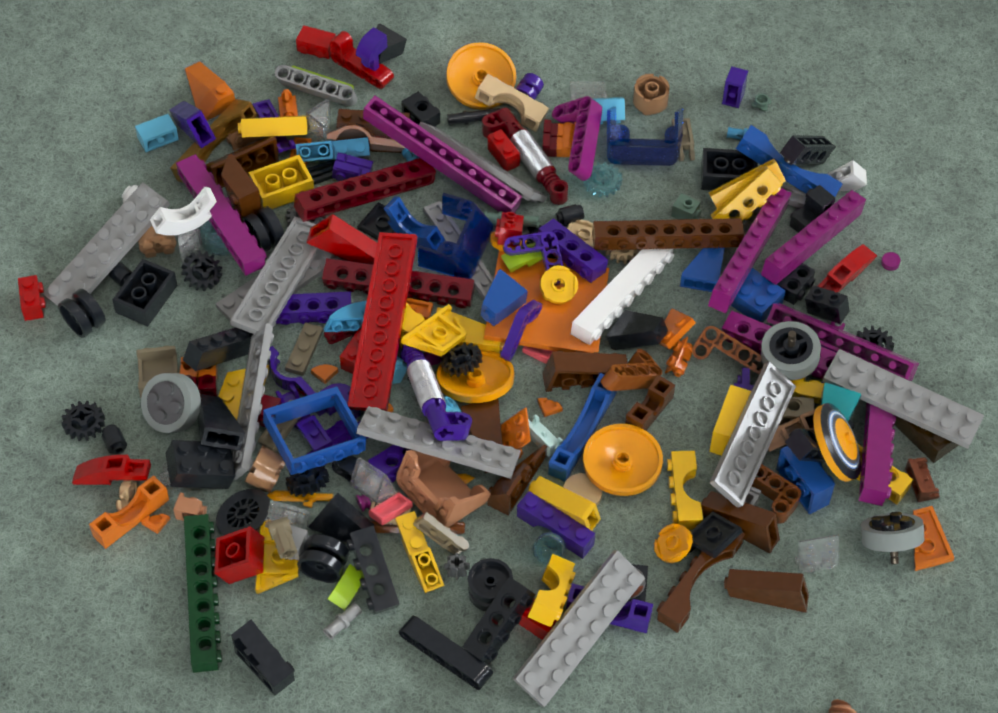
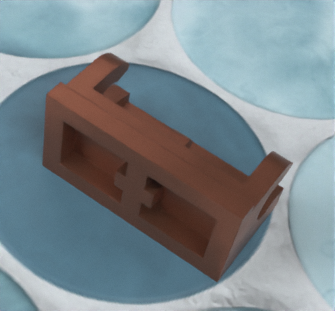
(922, 481)

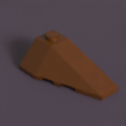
(508, 491)

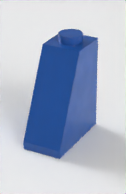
(703, 270)
(502, 298)

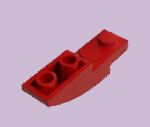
(848, 269)
(108, 468)

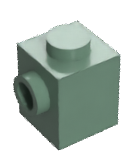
(686, 208)

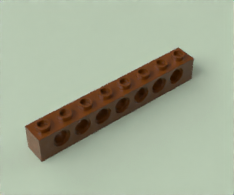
(667, 234)

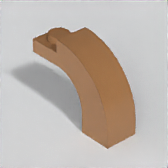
(782, 433)

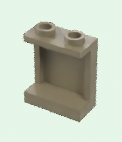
(155, 362)

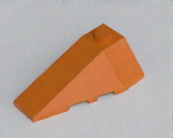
(208, 90)

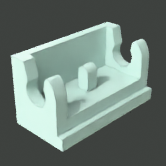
(542, 436)

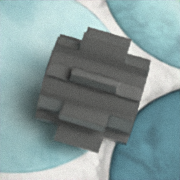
(454, 560)

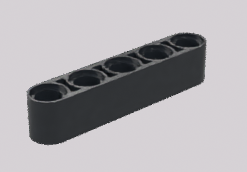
(446, 651)

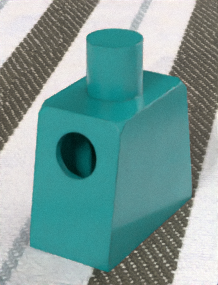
(842, 398)

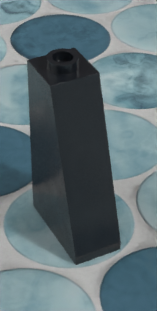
(218, 425)

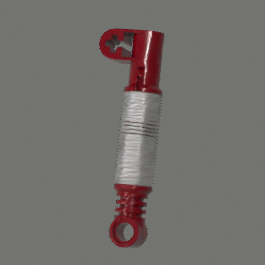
(531, 153)

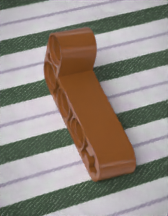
(718, 343)
(637, 374)
(778, 495)

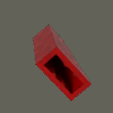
(342, 240)

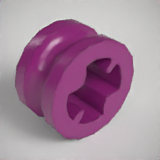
(363, 502)

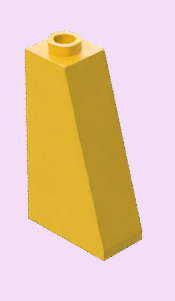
(273, 126)
(475, 334)
(566, 501)

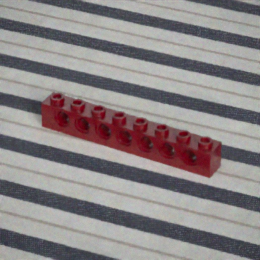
(363, 189)
(465, 287)

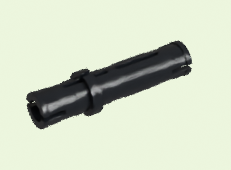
(467, 117)

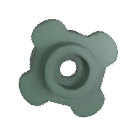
(761, 102)

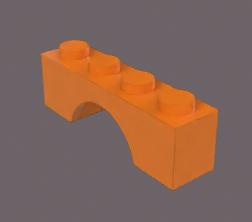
(112, 526)

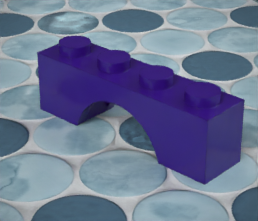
(540, 513)
(633, 615)

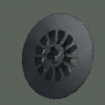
(249, 501)

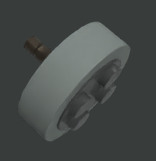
(170, 402)

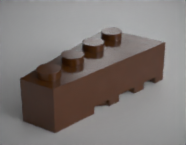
(577, 368)

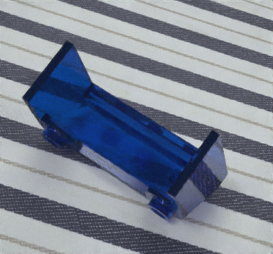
(643, 151)
(462, 257)

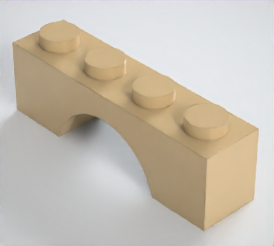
(495, 91)

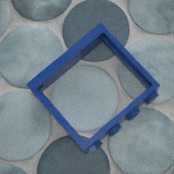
(305, 406)

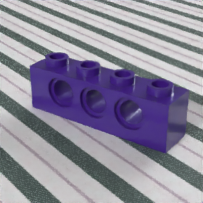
(576, 252)
(305, 303)
(391, 455)

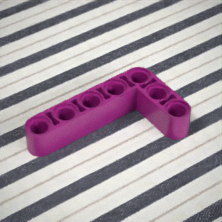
(587, 115)

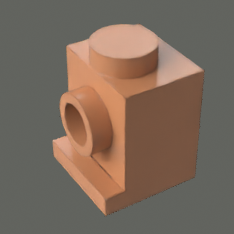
(188, 507)

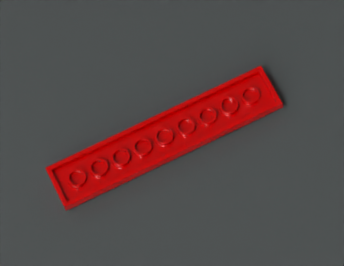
(382, 321)

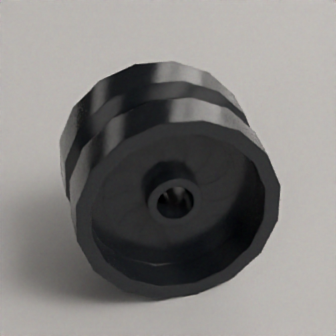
(264, 227)
(81, 313)
(323, 558)
(486, 581)

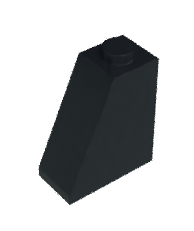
(395, 44)
(636, 330)
(339, 519)

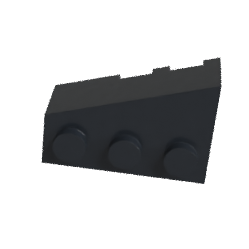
(262, 657)

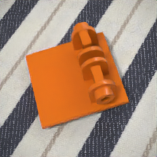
(516, 431)

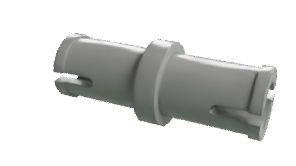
(342, 621)

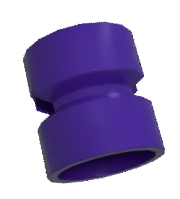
(530, 85)

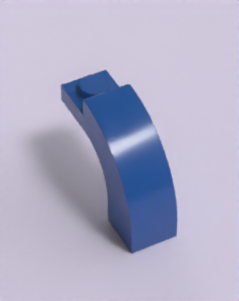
(403, 222)

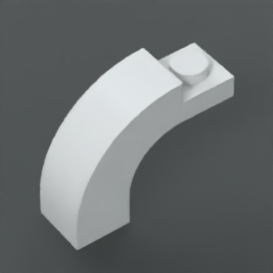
(185, 219)

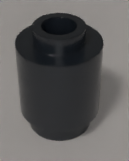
(570, 214)
(120, 274)
(113, 439)

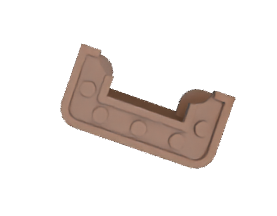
(438, 488)

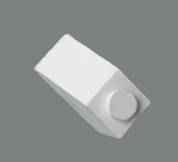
(850, 175)

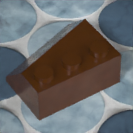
(240, 188)

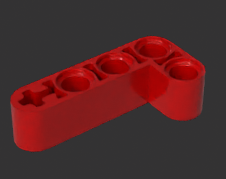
(345, 55)

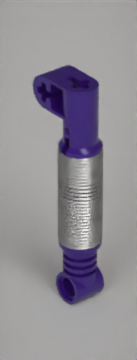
(444, 425)

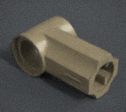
(282, 535)

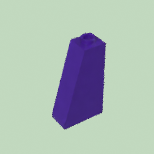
(193, 123)

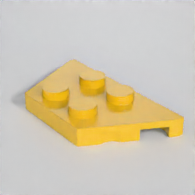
(437, 333)
(232, 390)
(275, 569)

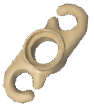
(127, 492)

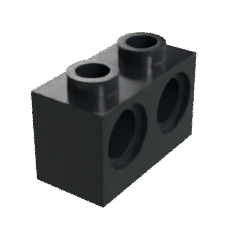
(797, 283)
(827, 304)

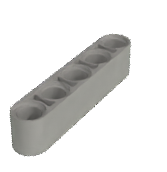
(310, 80)

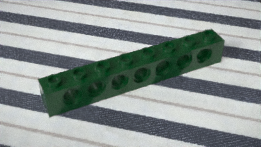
(202, 659)

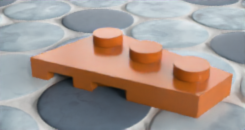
(935, 548)

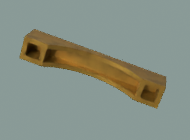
(225, 124)

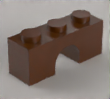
(656, 400)

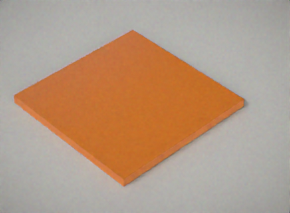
(554, 323)

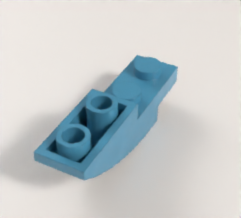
(329, 149)
(346, 318)

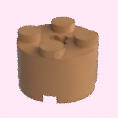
(651, 94)
(155, 243)
(265, 469)

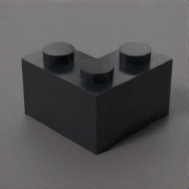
(816, 203)

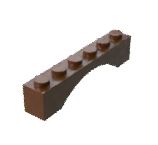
(677, 607)

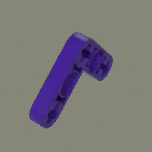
(540, 245)
(523, 317)

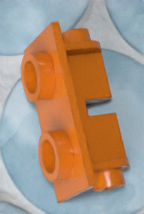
(287, 104)
(681, 351)

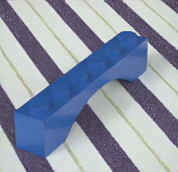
(759, 148)
(572, 447)

